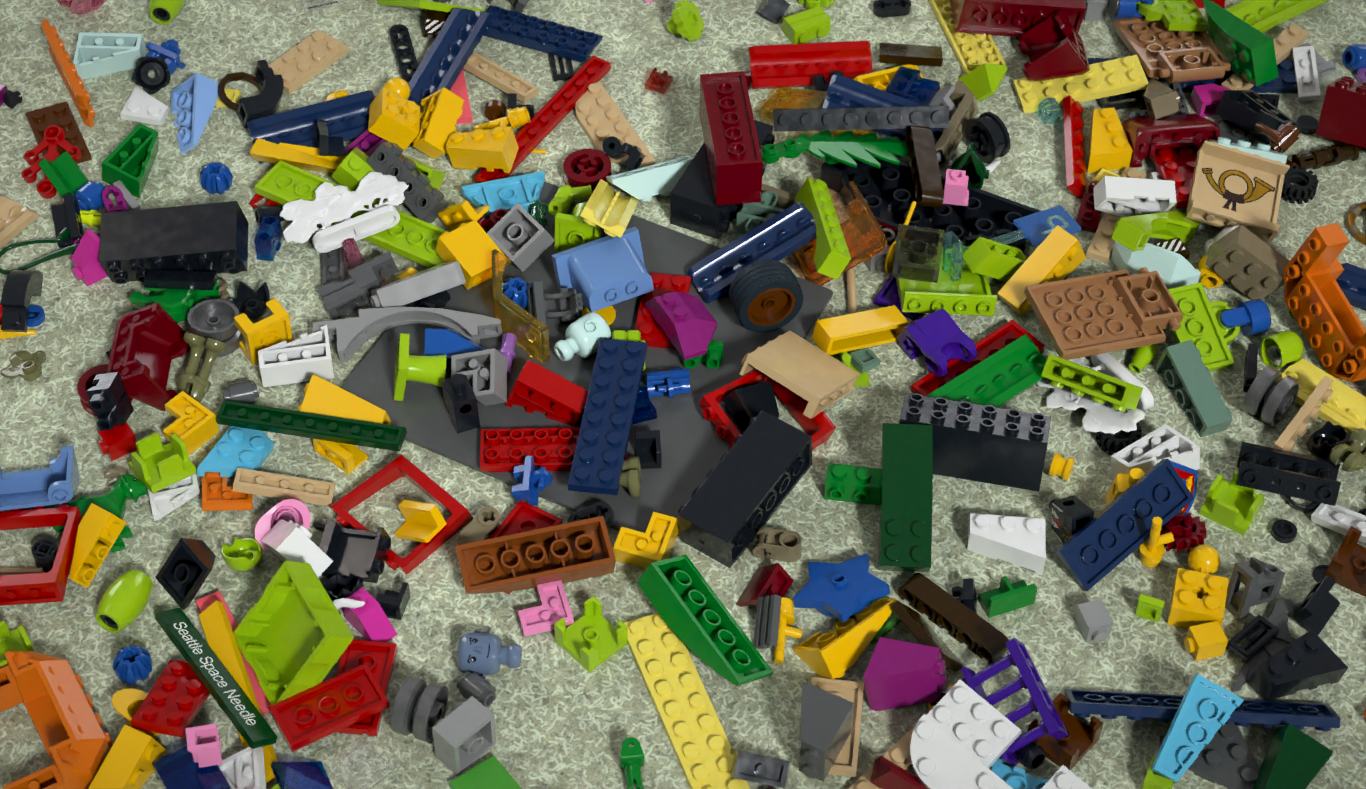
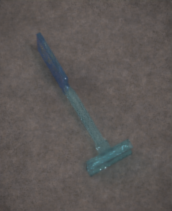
(1033, 227)

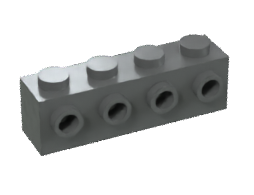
(420, 195)

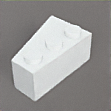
(1152, 448)
(293, 543)

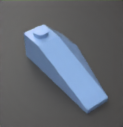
(193, 105)

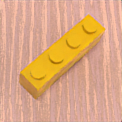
(859, 330)

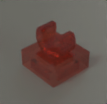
(658, 81)

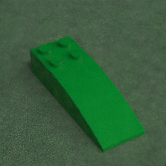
(1246, 48)
(702, 620)

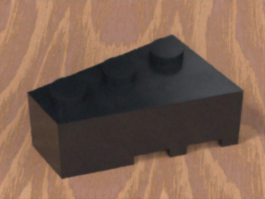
(1248, 108)
(1297, 667)

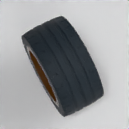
(765, 296)

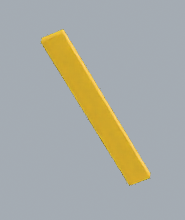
(224, 645)

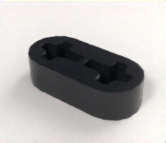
(891, 8)
(593, 511)

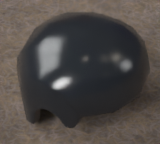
(341, 587)

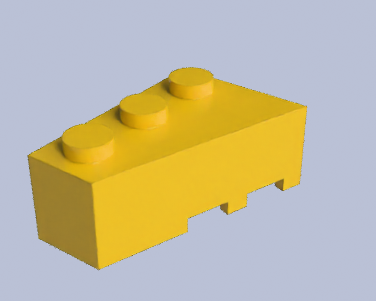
(438, 122)
(1107, 142)
(483, 148)
(128, 761)

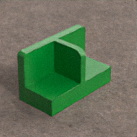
(1007, 597)

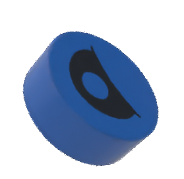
(36, 316)

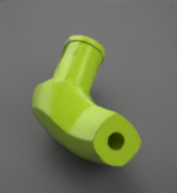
(565, 196)

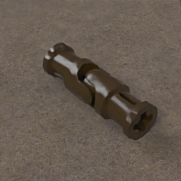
(1326, 156)

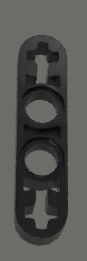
(402, 54)

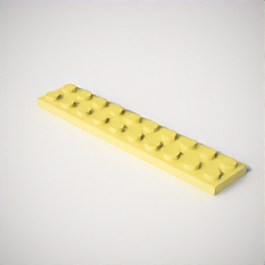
(682, 704)

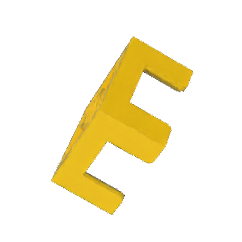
(264, 332)

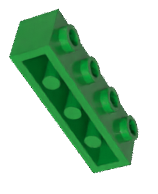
(853, 484)

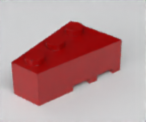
(548, 393)

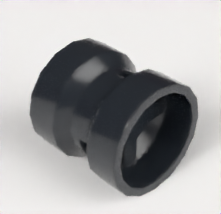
(44, 553)

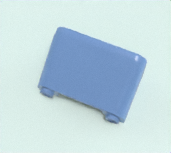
(43, 485)

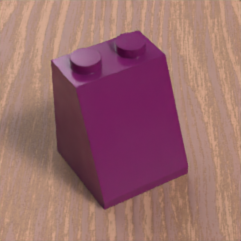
(904, 675)

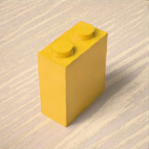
(472, 249)

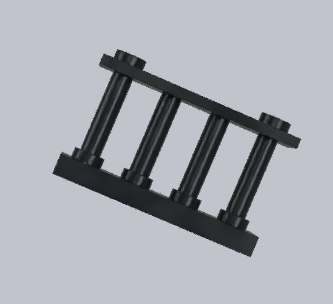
(1288, 473)

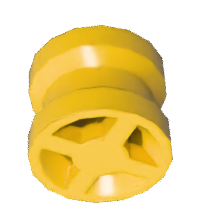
(1061, 466)

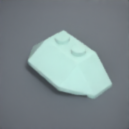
(652, 179)
(1171, 266)

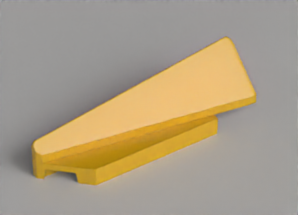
(296, 155)

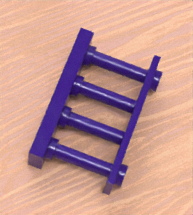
(1028, 679)

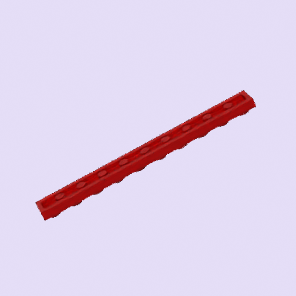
(551, 114)

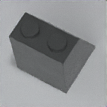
(823, 730)

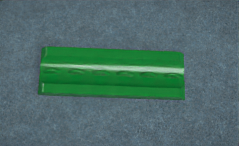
(998, 376)

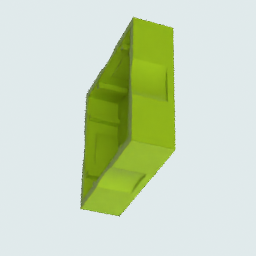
(292, 633)

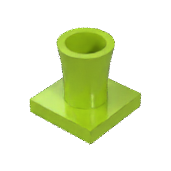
(573, 230)
(416, 368)

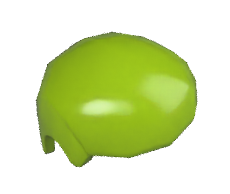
(242, 554)

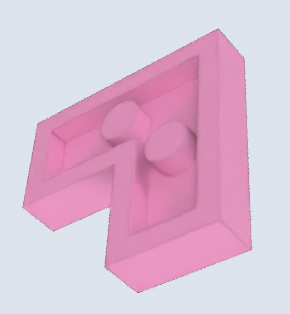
(552, 609)

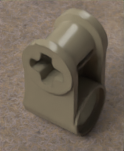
(480, 527)
(779, 545)

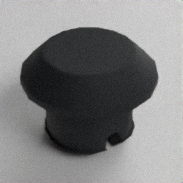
(12, 98)

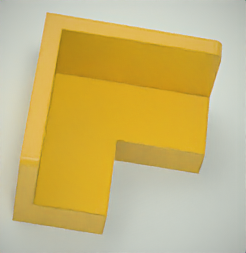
(193, 424)
(644, 548)

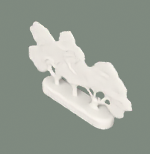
(338, 205)
(1101, 416)

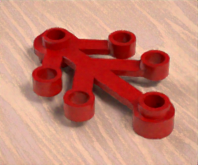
(53, 137)

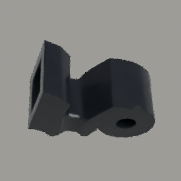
(617, 149)

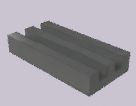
(767, 622)

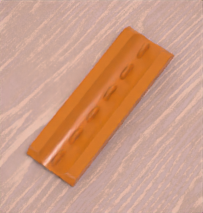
(68, 73)

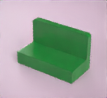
(64, 174)

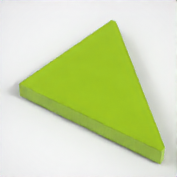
(424, 5)

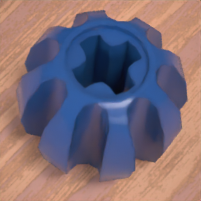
(216, 178)
(516, 291)
(132, 664)

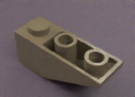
(1160, 100)

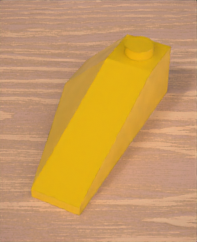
(841, 647)

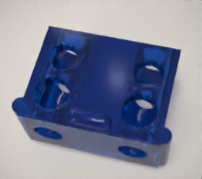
(268, 238)

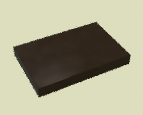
(910, 54)
(925, 633)

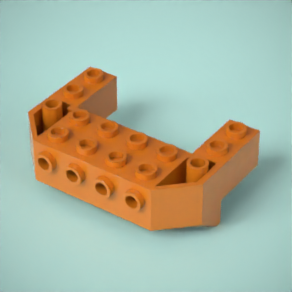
(1322, 306)
(60, 716)

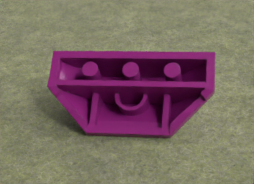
(684, 322)

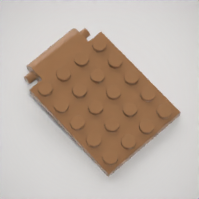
(1172, 54)
(1104, 312)

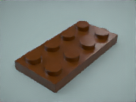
(61, 116)

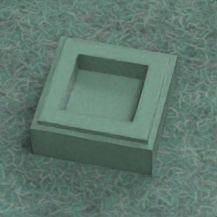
(864, 360)

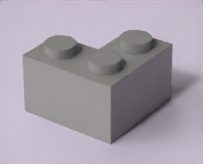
(485, 372)

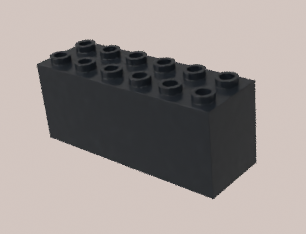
(693, 195)
(174, 239)
(982, 440)
(745, 488)

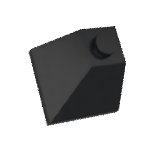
(186, 570)

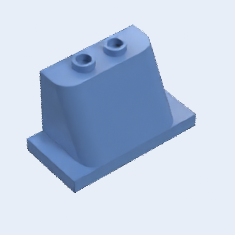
(604, 270)

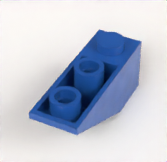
(448, 342)

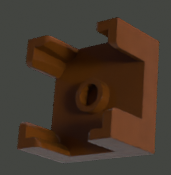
(1349, 563)
(1079, 741)

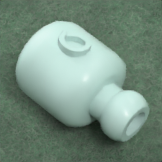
(583, 337)

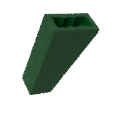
(1291, 760)

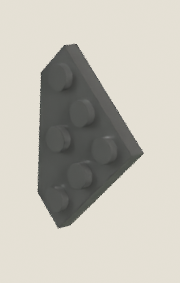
(1226, 759)

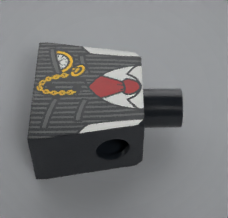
(1069, 516)

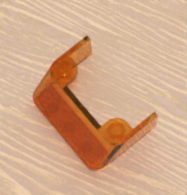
(862, 236)

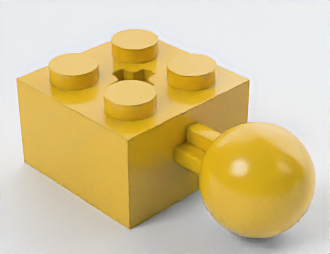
(394, 115)
(1196, 592)

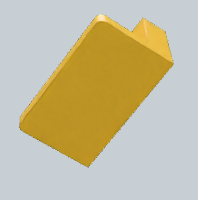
(461, 213)
(343, 455)
(422, 521)

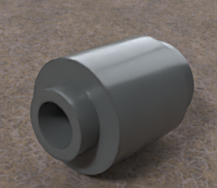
(241, 392)
(474, 685)

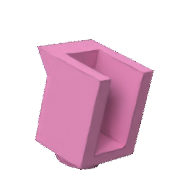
(956, 188)
(204, 745)

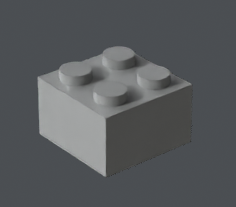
(520, 237)
(464, 735)

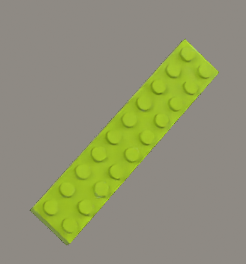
(409, 238)

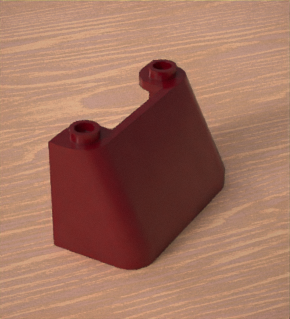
(1053, 49)
(1169, 131)
(143, 354)

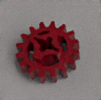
(1186, 530)

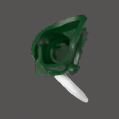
(973, 166)

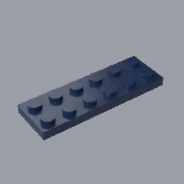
(1124, 524)

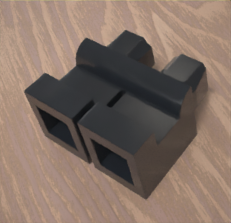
(109, 401)

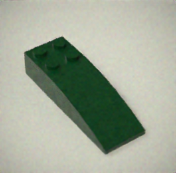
(906, 498)

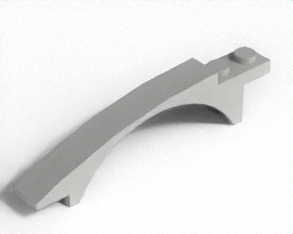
(354, 332)

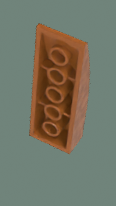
(537, 557)

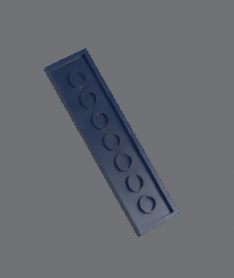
(608, 417)

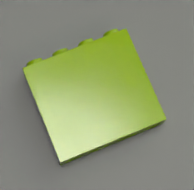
(965, 296)

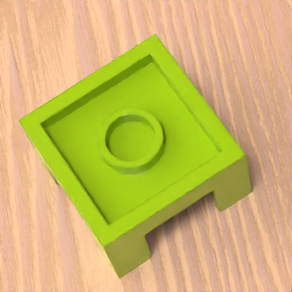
(591, 637)

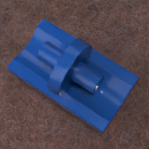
(169, 52)
(668, 382)
(532, 481)

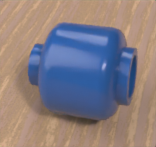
(1355, 57)
(90, 196)

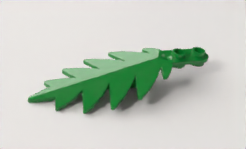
(838, 149)

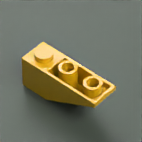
(93, 542)

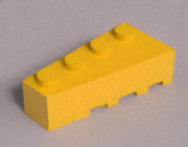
(1048, 263)

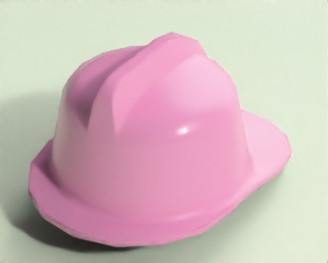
(287, 510)

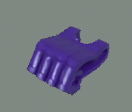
(938, 340)

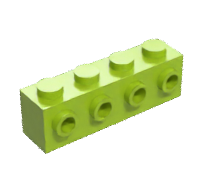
(1089, 381)

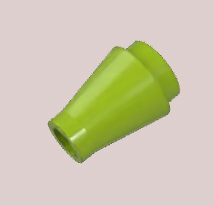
(1142, 357)

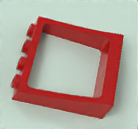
(818, 427)
(404, 468)
(48, 585)

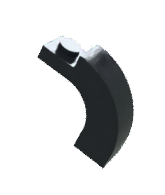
(265, 102)
(16, 298)

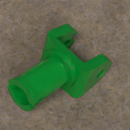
(632, 760)

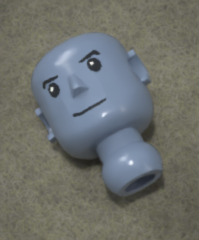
(484, 653)

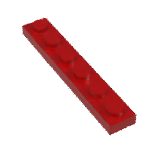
(1074, 147)

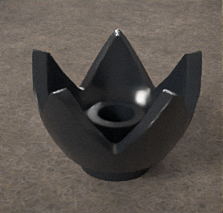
(142, 78)
(250, 301)

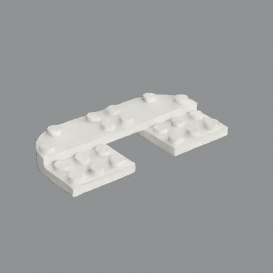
(963, 740)

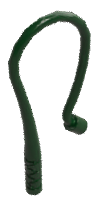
(63, 235)

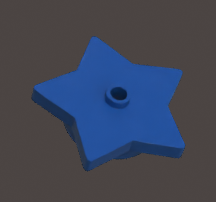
(840, 588)

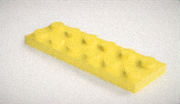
(1102, 81)

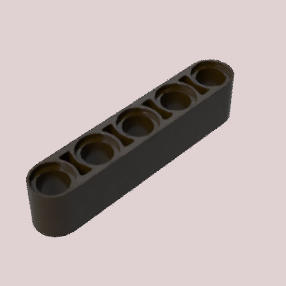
(924, 166)
(954, 617)

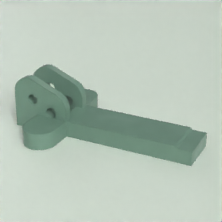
(753, 213)

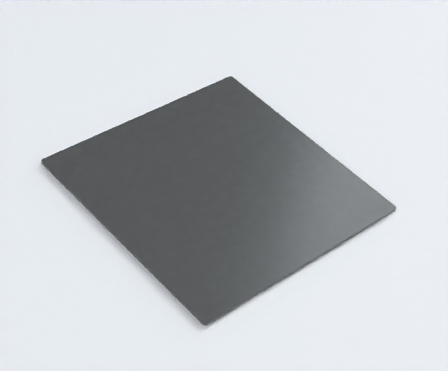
(687, 439)

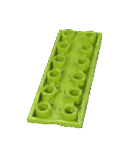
(1270, 13)

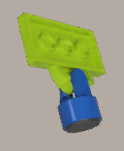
(1175, 14)
(1215, 324)

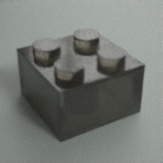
(918, 253)

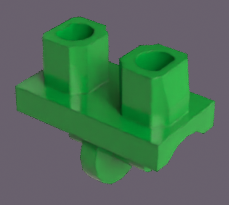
(713, 356)

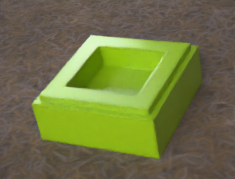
(1149, 608)

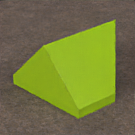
(984, 80)

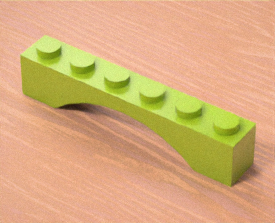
(1136, 230)
(831, 248)

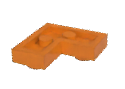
(220, 497)

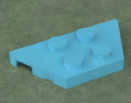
(506, 192)
(235, 449)

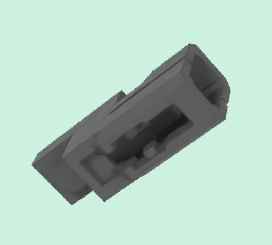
(355, 291)

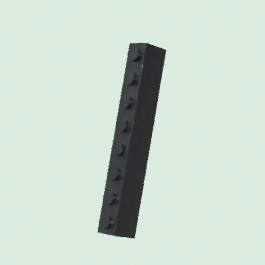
(860, 118)

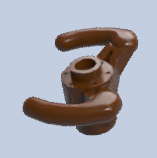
(1281, 138)

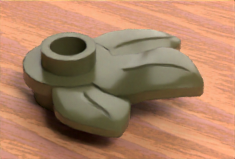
(25, 365)

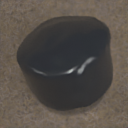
(1326, 438)

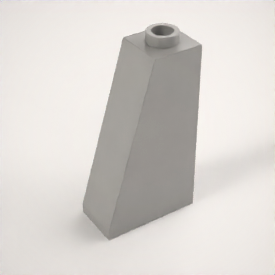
(418, 285)

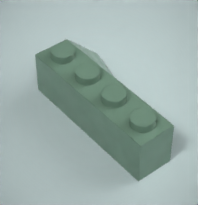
(1194, 388)

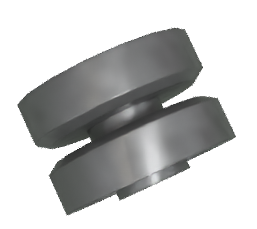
(215, 321)
(1271, 395)
(418, 708)

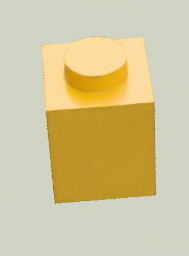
(1206, 640)

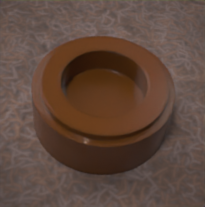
(494, 109)

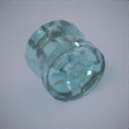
(1050, 110)

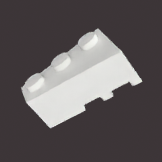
(1133, 196)
(297, 360)
(1009, 539)

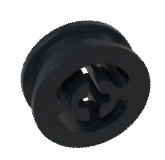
(989, 136)

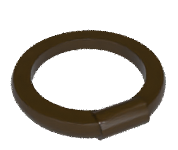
(231, 77)

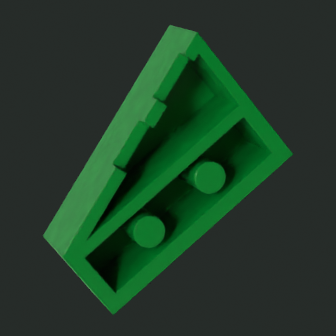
(132, 160)

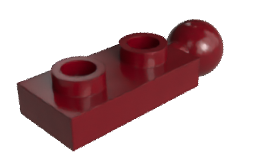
(1087, 216)

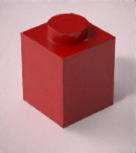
(117, 441)

